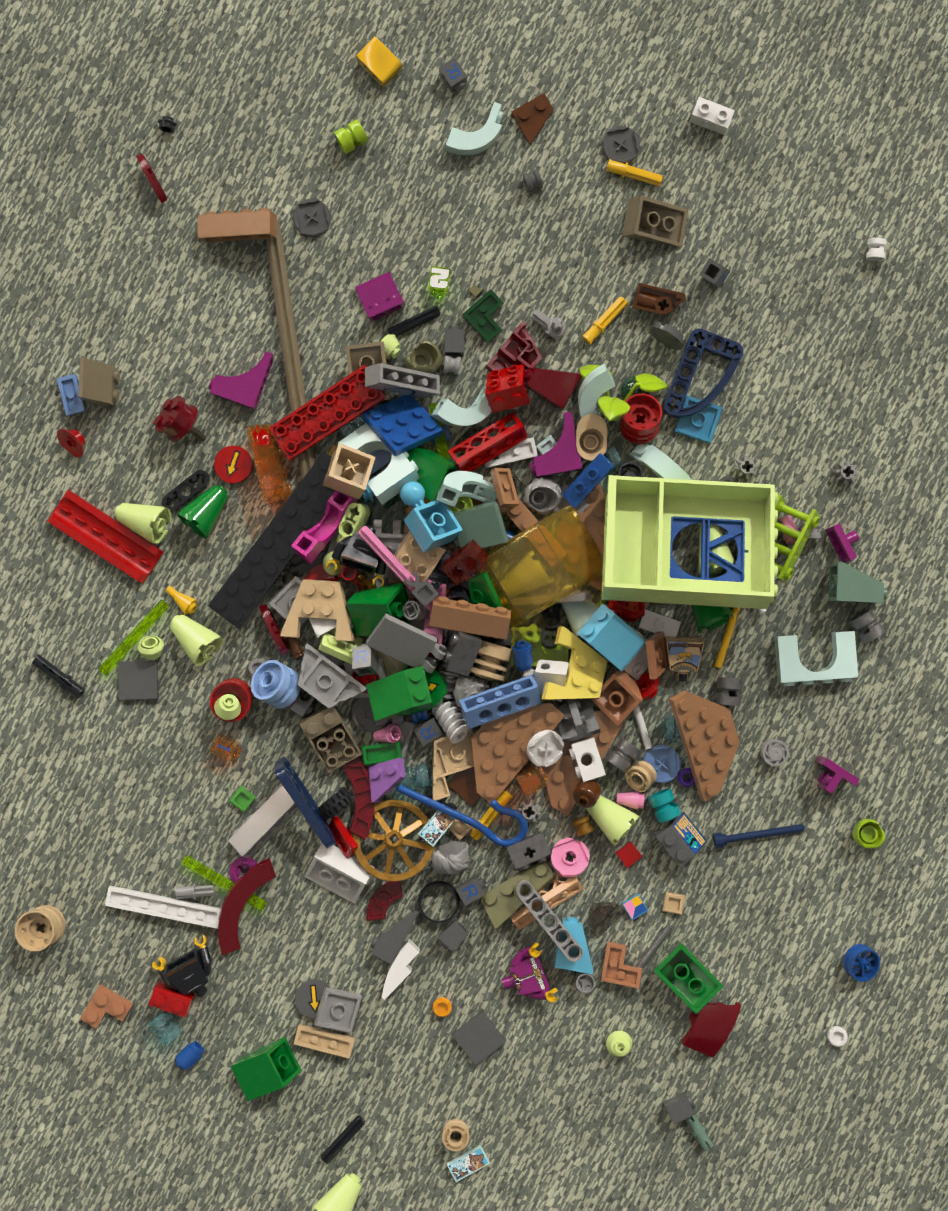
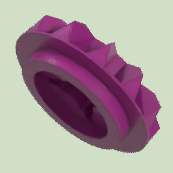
(235, 869)

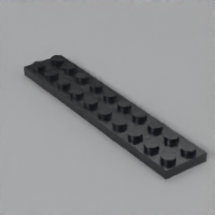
(273, 548)

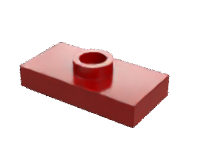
(343, 837)

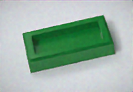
(381, 752)

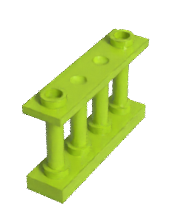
(812, 521)

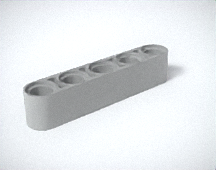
(552, 930)

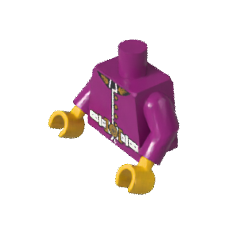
(529, 976)

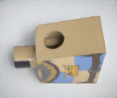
(683, 655)

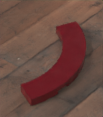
(363, 804)
(235, 901)

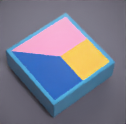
(634, 906)

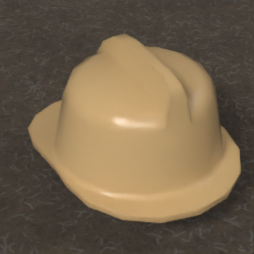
(591, 436)

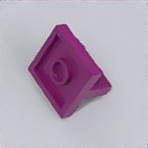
(829, 780)

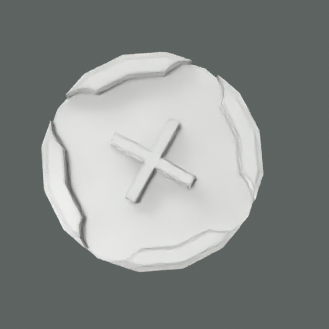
(545, 748)

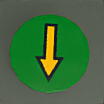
(437, 687)

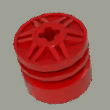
(642, 420)
(241, 691)

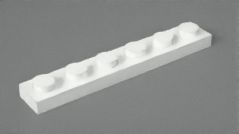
(162, 906)

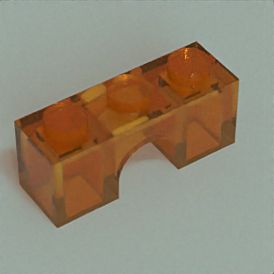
(531, 779)

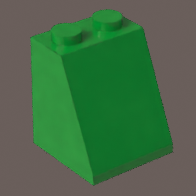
(432, 469)
(371, 605)
(266, 1069)

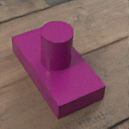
(842, 542)

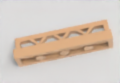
(561, 892)

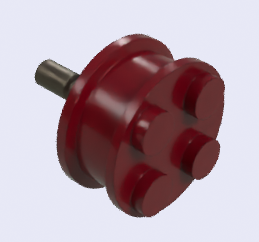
(177, 420)

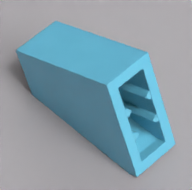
(576, 930)

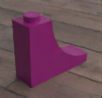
(244, 388)
(562, 457)

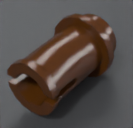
(294, 647)

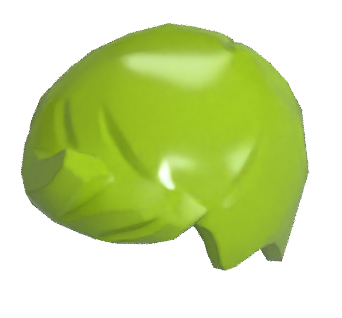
(868, 833)

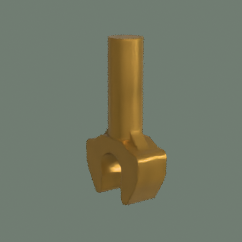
(366, 584)

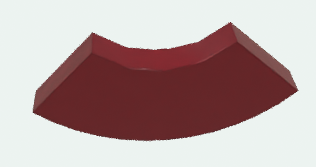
(151, 178)
(273, 629)
(382, 899)

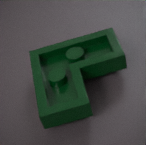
(479, 316)

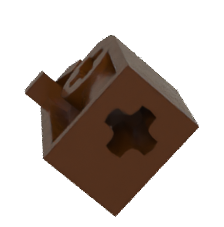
(648, 296)

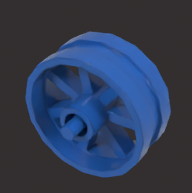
(866, 969)

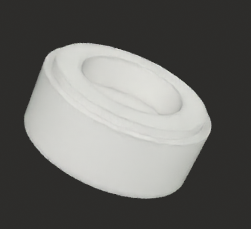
(837, 1036)

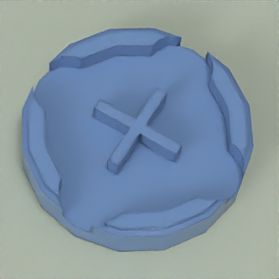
(664, 761)

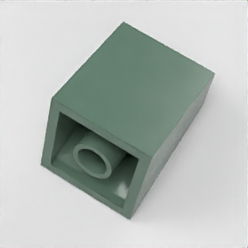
(482, 524)
(853, 586)

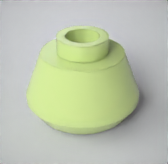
(391, 346)
(151, 647)
(227, 707)
(619, 1044)

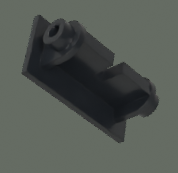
(299, 566)

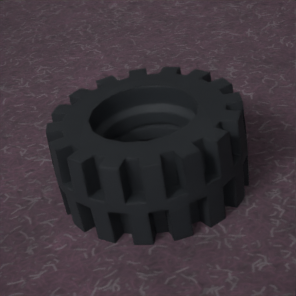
(335, 803)

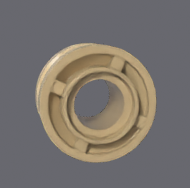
(641, 776)
(455, 1144)

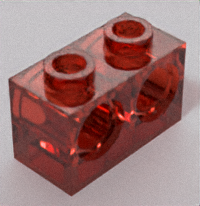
(463, 561)

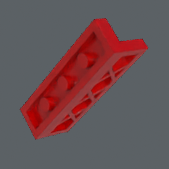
(490, 446)

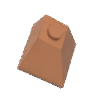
(619, 697)

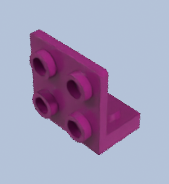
(380, 296)

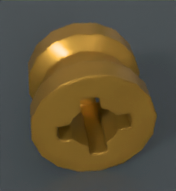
(583, 825)

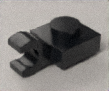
(439, 577)

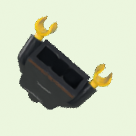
(357, 554)
(188, 971)

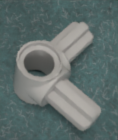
(553, 327)

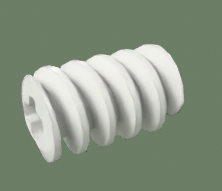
(451, 721)

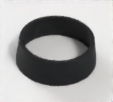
(444, 884)

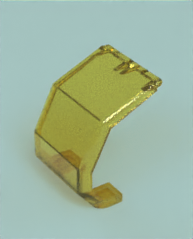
(543, 564)

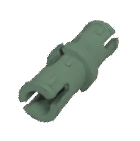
(699, 1132)

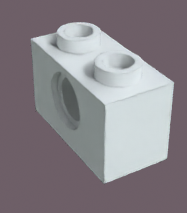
(711, 116)
(595, 767)

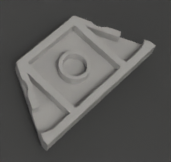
(326, 680)

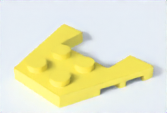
(584, 672)

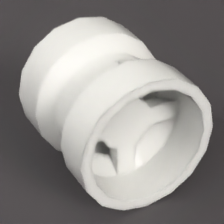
(876, 249)

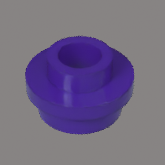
(680, 777)

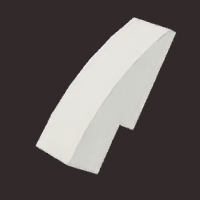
(400, 969)

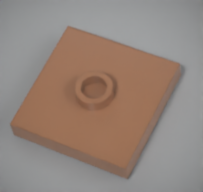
(656, 655)

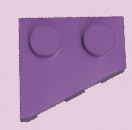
(385, 777)

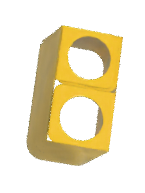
(379, 61)

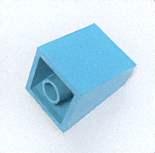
(612, 637)

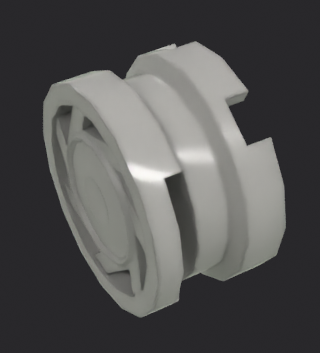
(774, 752)

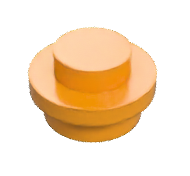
(442, 1007)

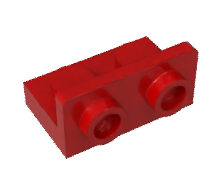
(627, 609)

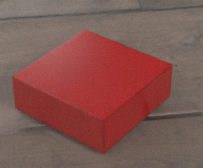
(628, 854)

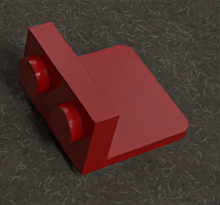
(506, 388)

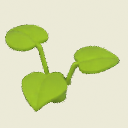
(615, 407)

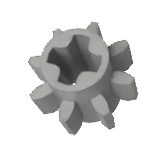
(749, 462)
(842, 476)
(532, 815)

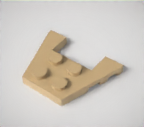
(319, 601)
(449, 759)

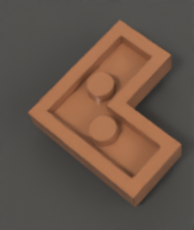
(616, 971)
(105, 1001)

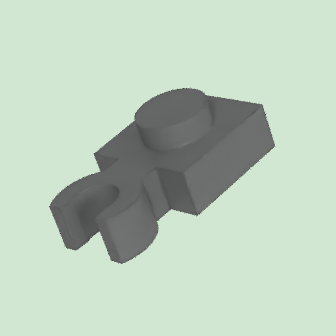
(423, 592)

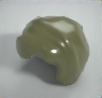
(424, 358)

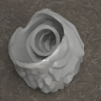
(542, 495)
(468, 686)
(451, 858)

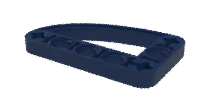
(685, 382)
(304, 801)

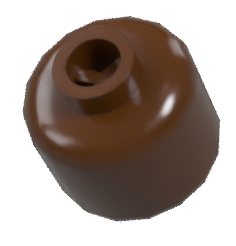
(587, 793)

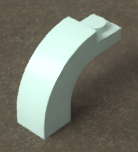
(476, 142)
(592, 388)
(455, 416)
(658, 462)
(465, 484)

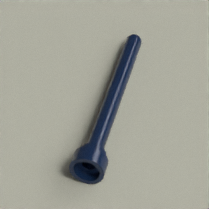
(721, 840)

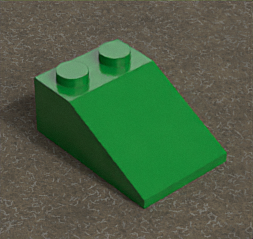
(399, 694)
(688, 977)

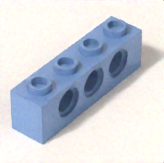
(500, 701)

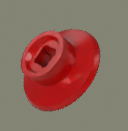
(71, 441)
(647, 686)

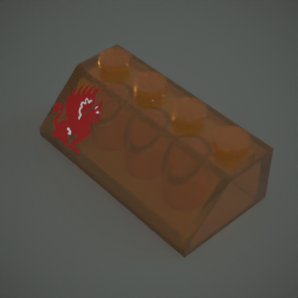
(269, 464)

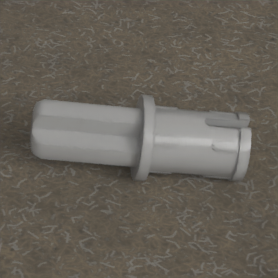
(194, 891)

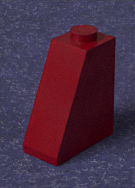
(551, 385)

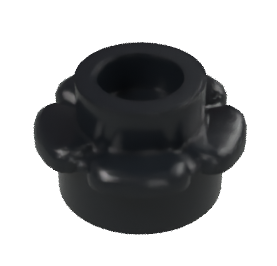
(165, 122)

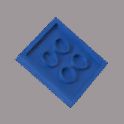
(402, 424)

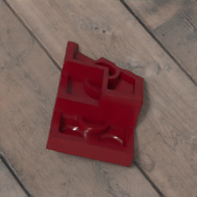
(517, 350)
(711, 1027)

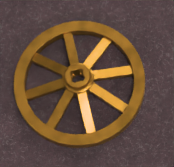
(413, 870)

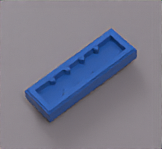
(588, 480)

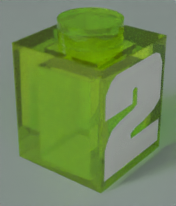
(439, 281)

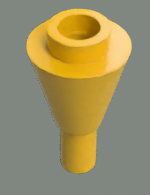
(186, 604)

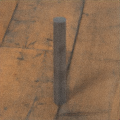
(654, 947)

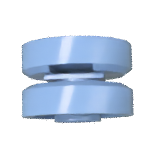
(275, 684)

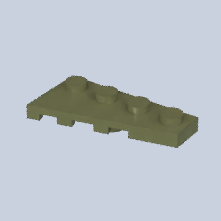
(503, 902)

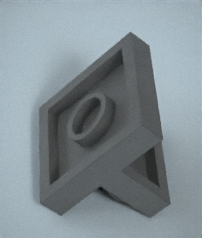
(578, 720)

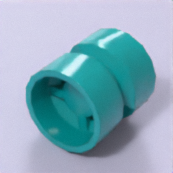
(664, 805)

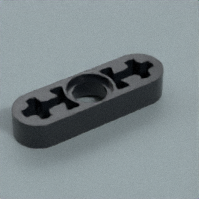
(194, 478)
(545, 634)

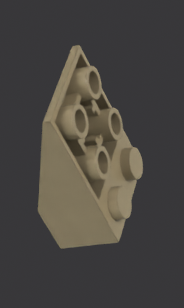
(321, 729)

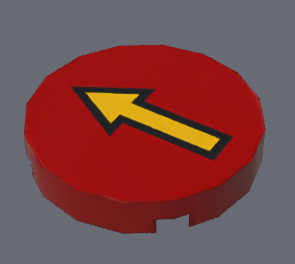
(233, 464)

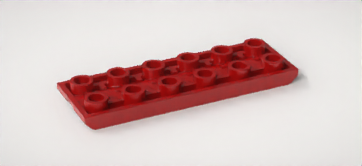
(325, 414)
(105, 536)

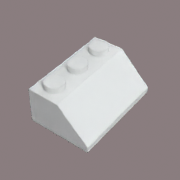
(338, 873)

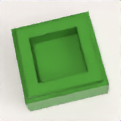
(242, 799)

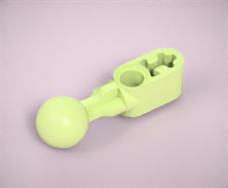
(357, 521)

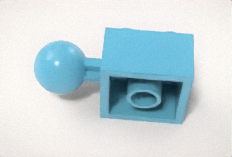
(431, 522)

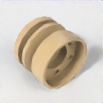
(489, 661)
(32, 935)

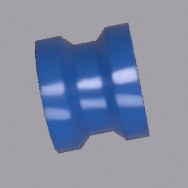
(416, 717)

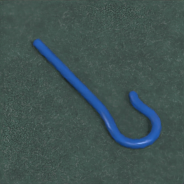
(470, 821)

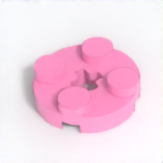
(568, 868)

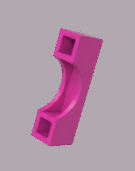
(312, 541)

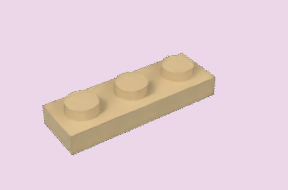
(324, 1041)

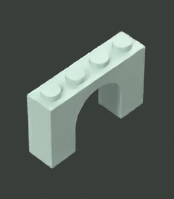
(399, 471)
(842, 665)

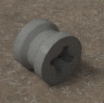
(532, 180)

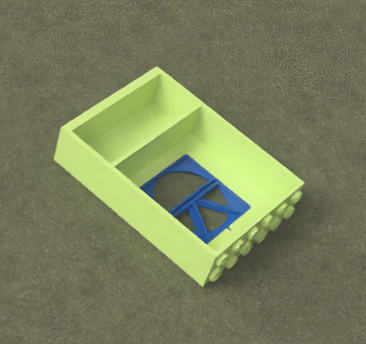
(650, 512)

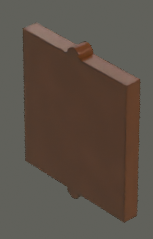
(465, 785)

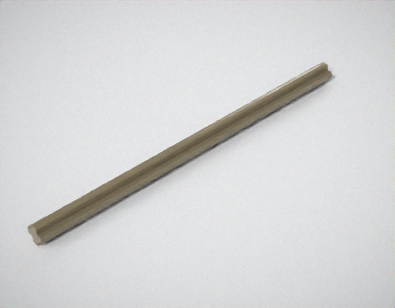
(288, 336)

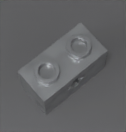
(534, 841)

